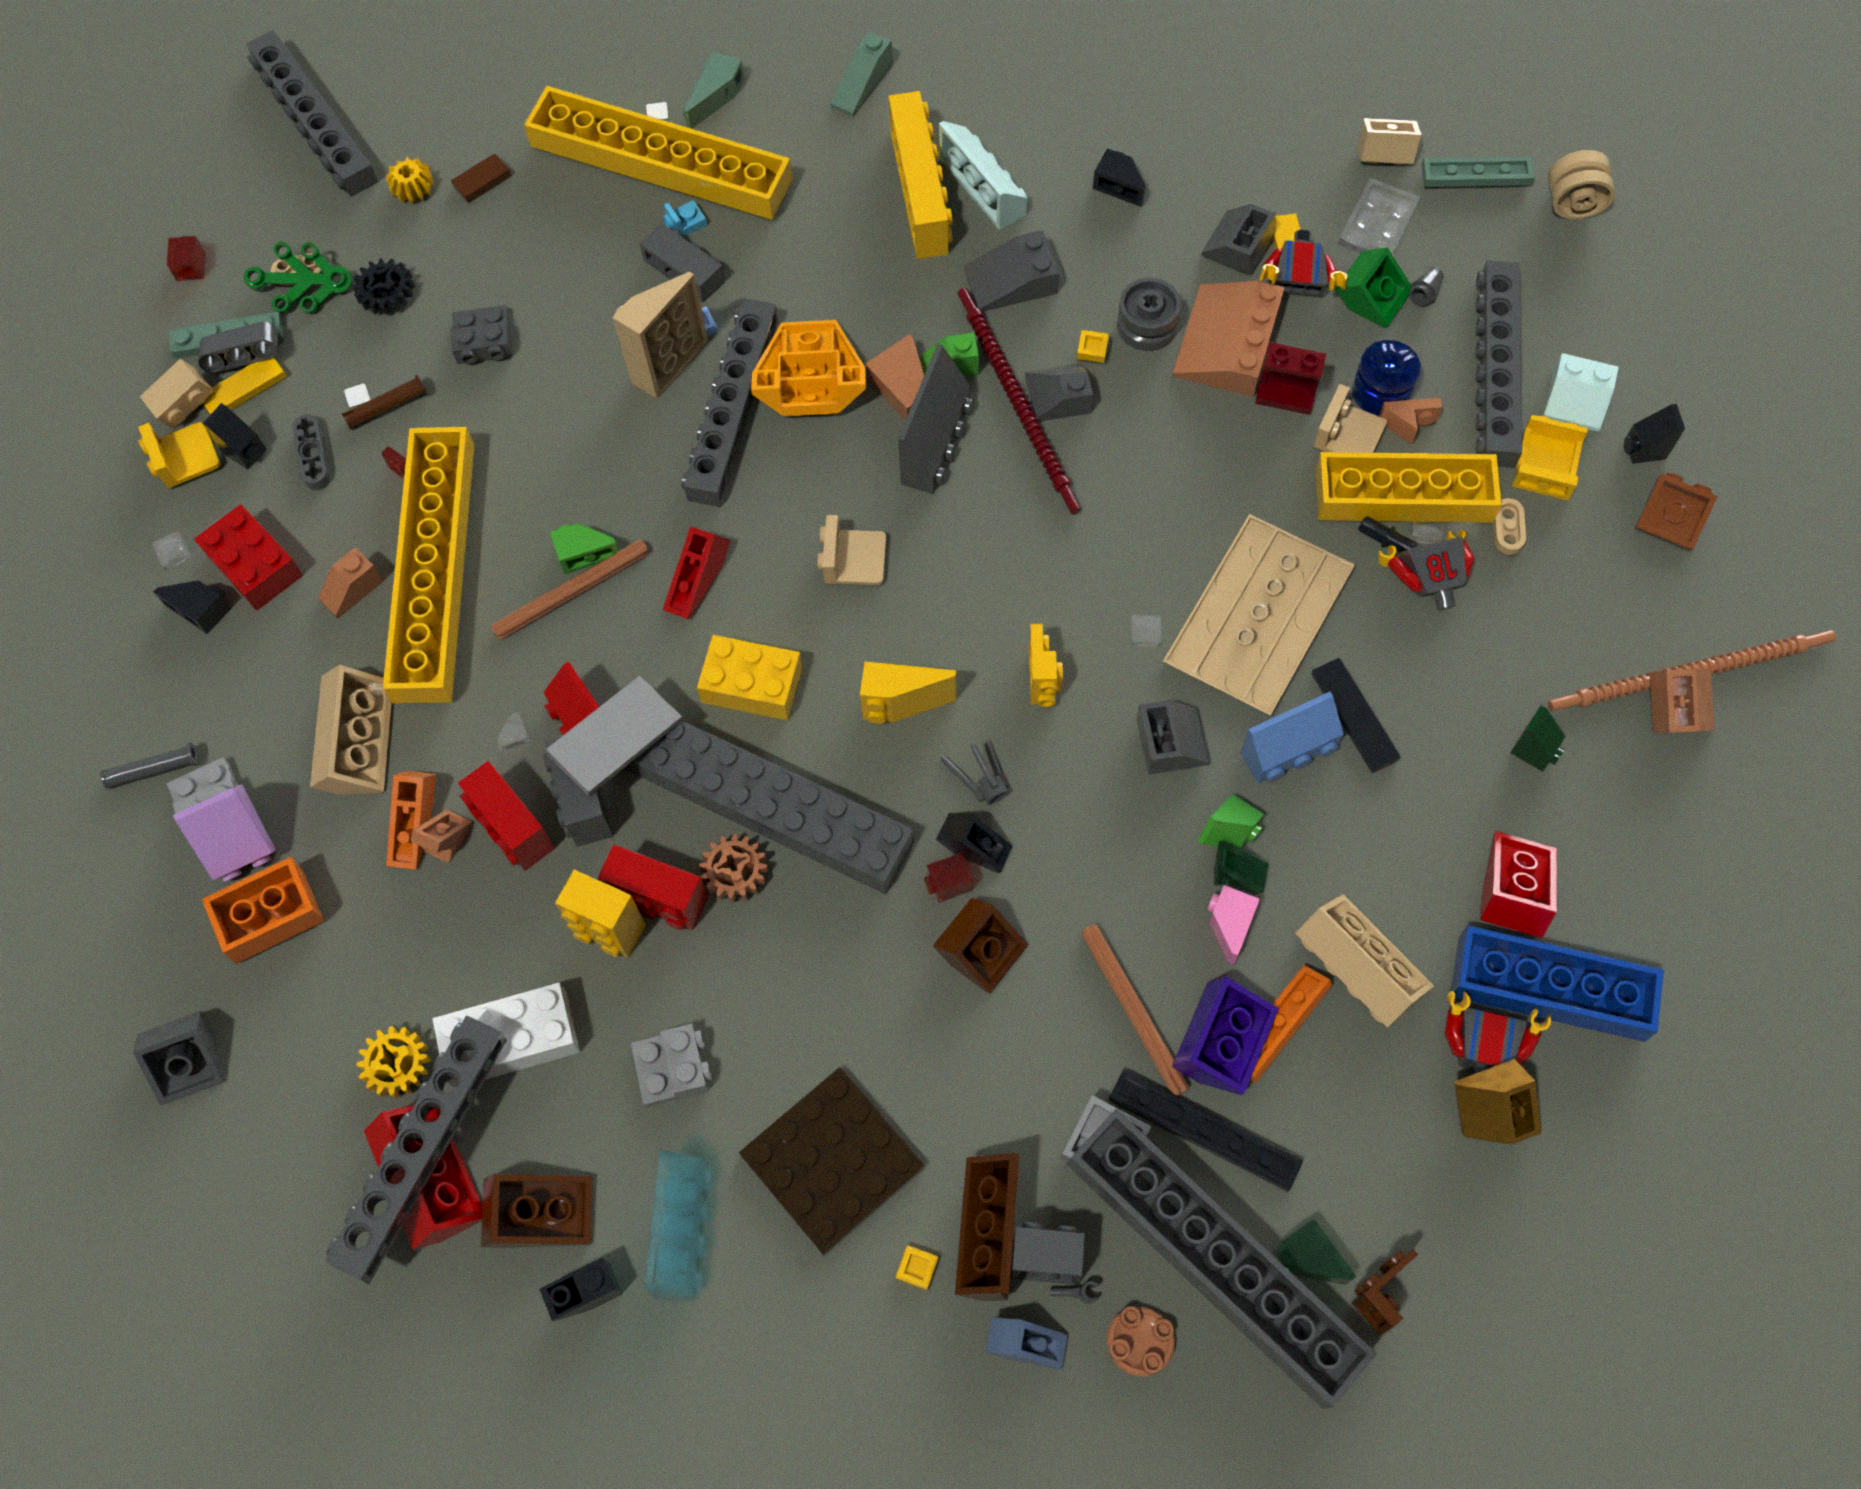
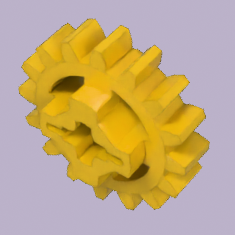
(380, 1066)

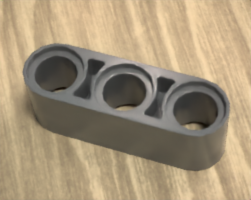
(238, 347)

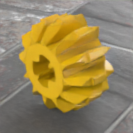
(409, 180)

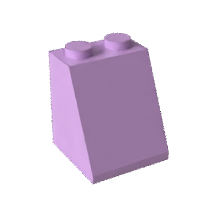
(226, 833)

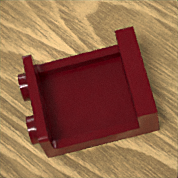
(1290, 378)

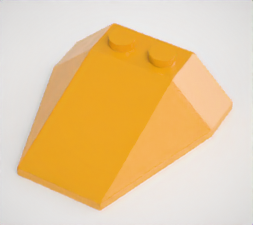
(808, 370)

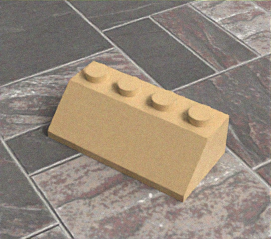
(351, 733)
(1364, 960)

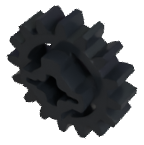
(380, 286)

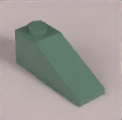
(863, 73)

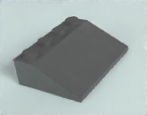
(933, 423)

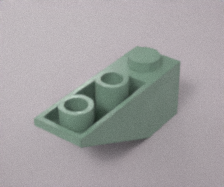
(715, 87)

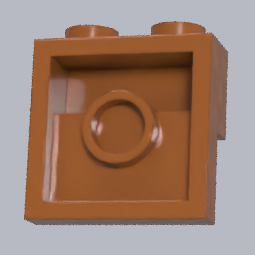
(1676, 511)

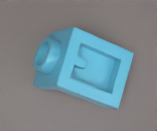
(685, 218)

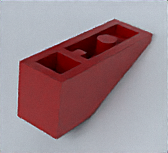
(695, 571)

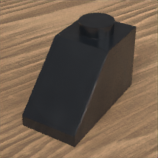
(1119, 177)
(1654, 435)
(234, 437)
(195, 603)
(974, 839)

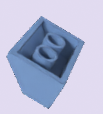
(1293, 738)

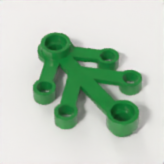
(302, 279)

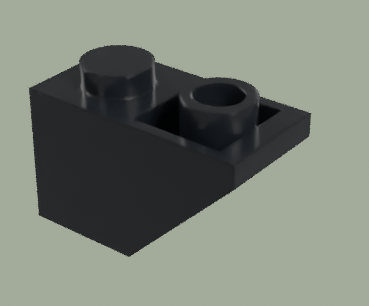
(581, 1290)

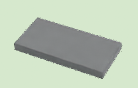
(613, 735)

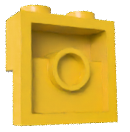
(1043, 668)

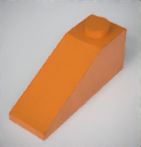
(410, 808)

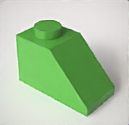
(961, 349)
(581, 547)
(1232, 822)

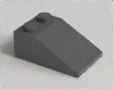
(1013, 272)

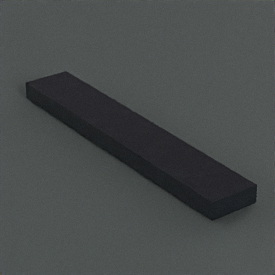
(1206, 1130)

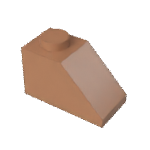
(348, 582)

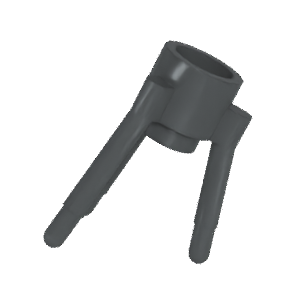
(991, 787)

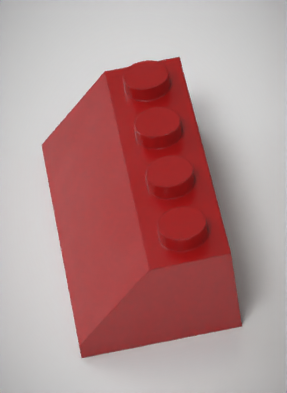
(449, 1197)

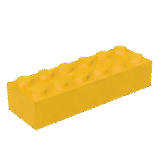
(920, 175)
(1407, 487)

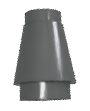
(1426, 287)

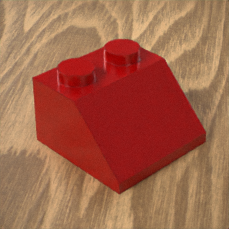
(568, 699)

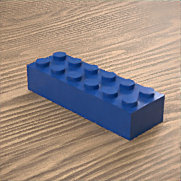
(1559, 981)

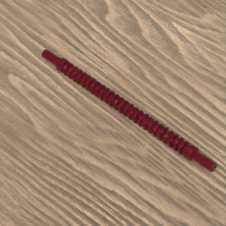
(1061, 482)

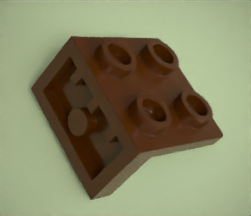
(1380, 1309)

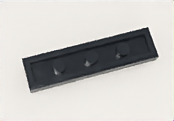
(1356, 716)

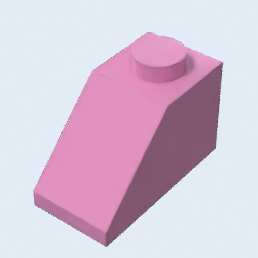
(1231, 919)

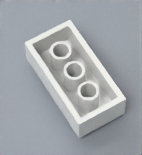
(533, 1022)

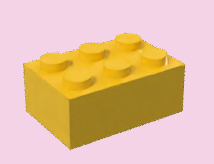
(750, 677)
(600, 914)

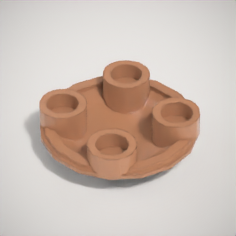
(1140, 1341)

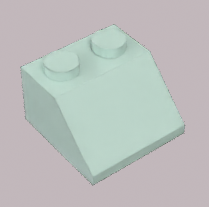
(1580, 391)

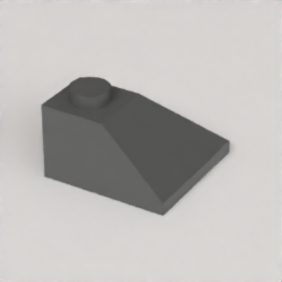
(1060, 392)

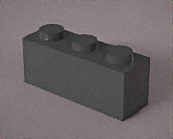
(675, 256)

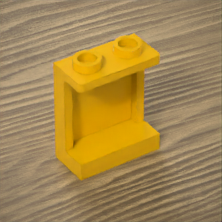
(1549, 457)

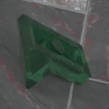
(1239, 868)

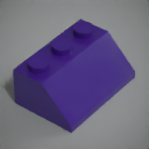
(1225, 1036)

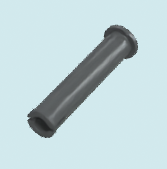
(150, 766)

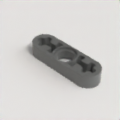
(319, 460)

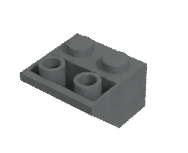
(1241, 237)
(1171, 736)

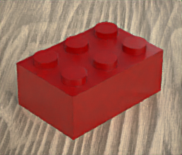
(248, 557)
(504, 817)
(656, 887)

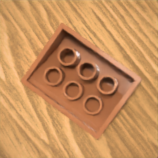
(1229, 335)

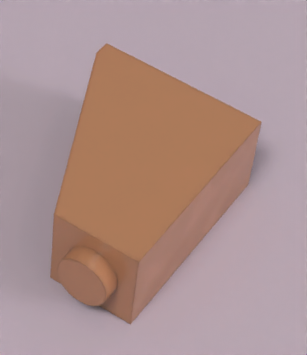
(897, 374)

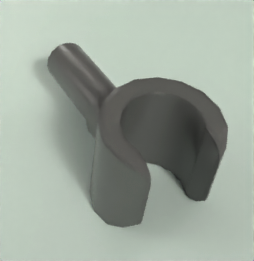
(1076, 1292)

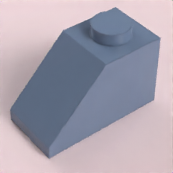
(1026, 1343)

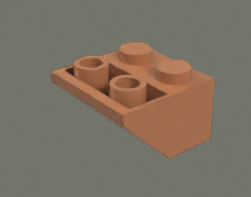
(1682, 701)

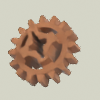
(748, 862)

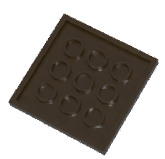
(832, 1160)

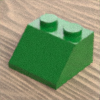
(1375, 286)

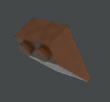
(536, 1211)

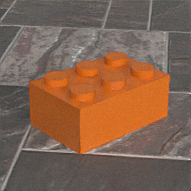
(262, 910)

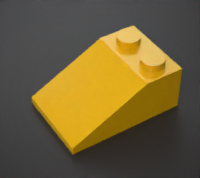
(902, 691)

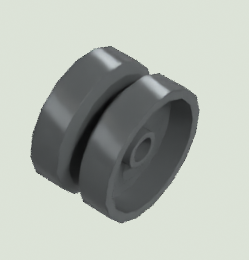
(1148, 314)

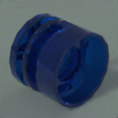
(1385, 374)

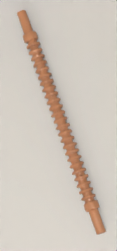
(1797, 644)

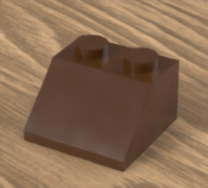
(980, 944)

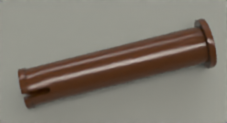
(384, 402)

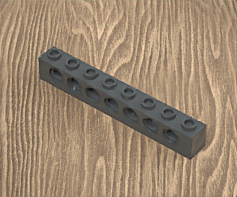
(312, 114)
(1499, 362)
(711, 487)
(418, 1166)

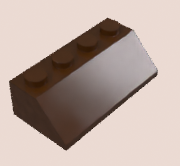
(987, 1227)

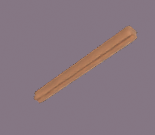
(569, 589)
(1134, 1010)

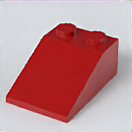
(1520, 885)

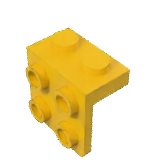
(179, 454)

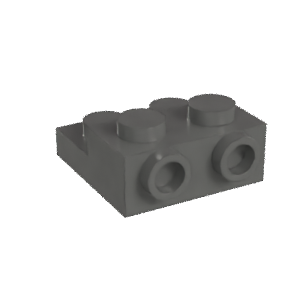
(481, 334)

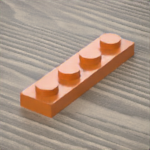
(1294, 1007)

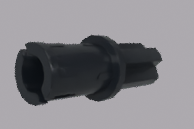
(1385, 535)

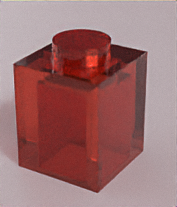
(186, 258)
(948, 878)

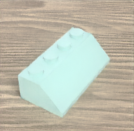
(981, 175)

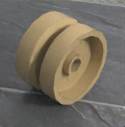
(1581, 184)

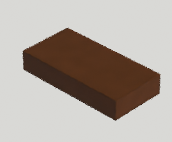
(481, 178)

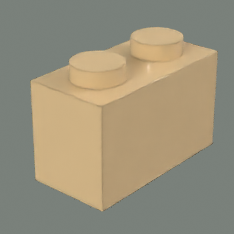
(1388, 141)
(177, 393)

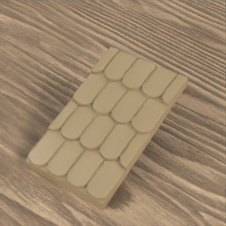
(1259, 614)

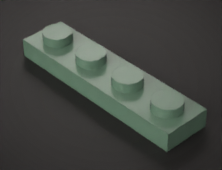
(1477, 171)
(186, 340)

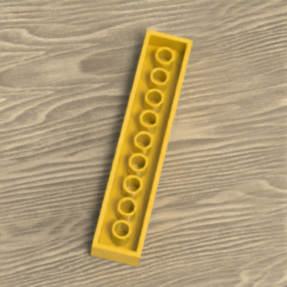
(659, 152)
(429, 566)

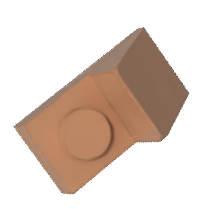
(1405, 415)
(442, 835)

